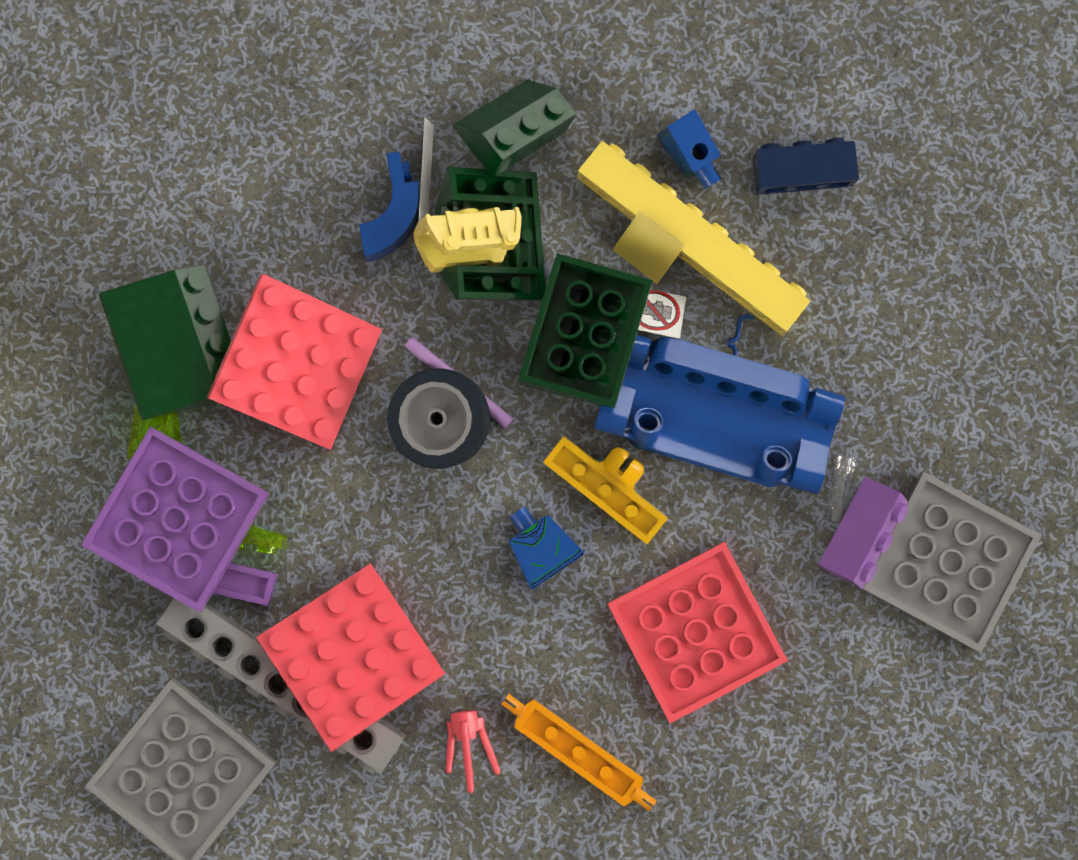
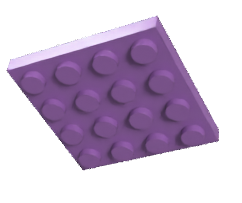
(175, 519)

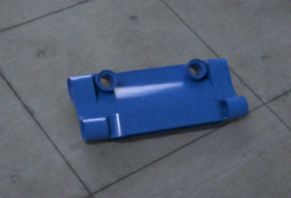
(724, 414)

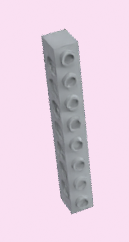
(176, 625)

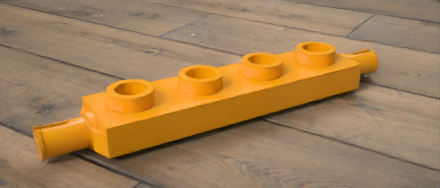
(578, 752)

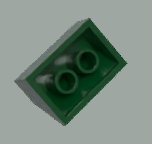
(515, 125)

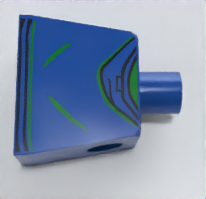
(679, 142)
(541, 547)

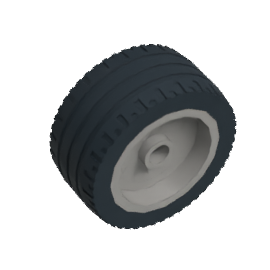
(463, 412)

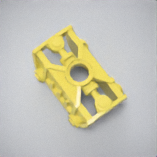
(467, 237)

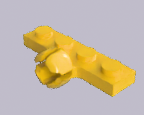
(608, 486)

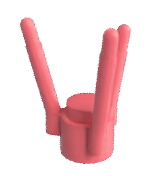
(465, 725)

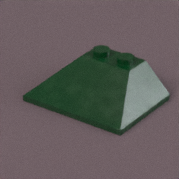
(518, 271)

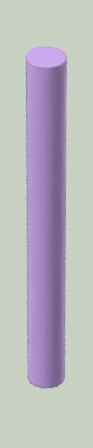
(434, 362)

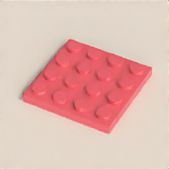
(294, 362)
(697, 632)
(350, 657)

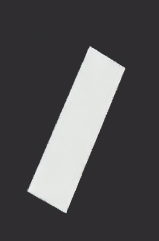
(426, 168)

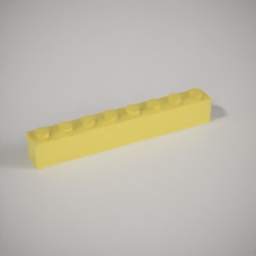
(706, 244)

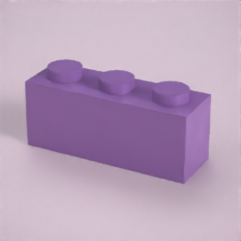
(864, 533)

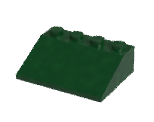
(585, 331)
(168, 339)

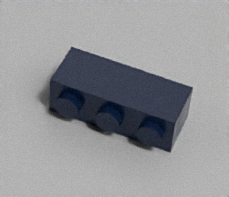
(805, 166)

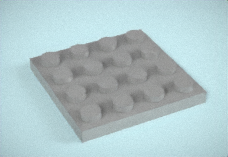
(952, 562)
(180, 773)

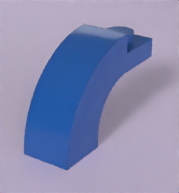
(398, 221)

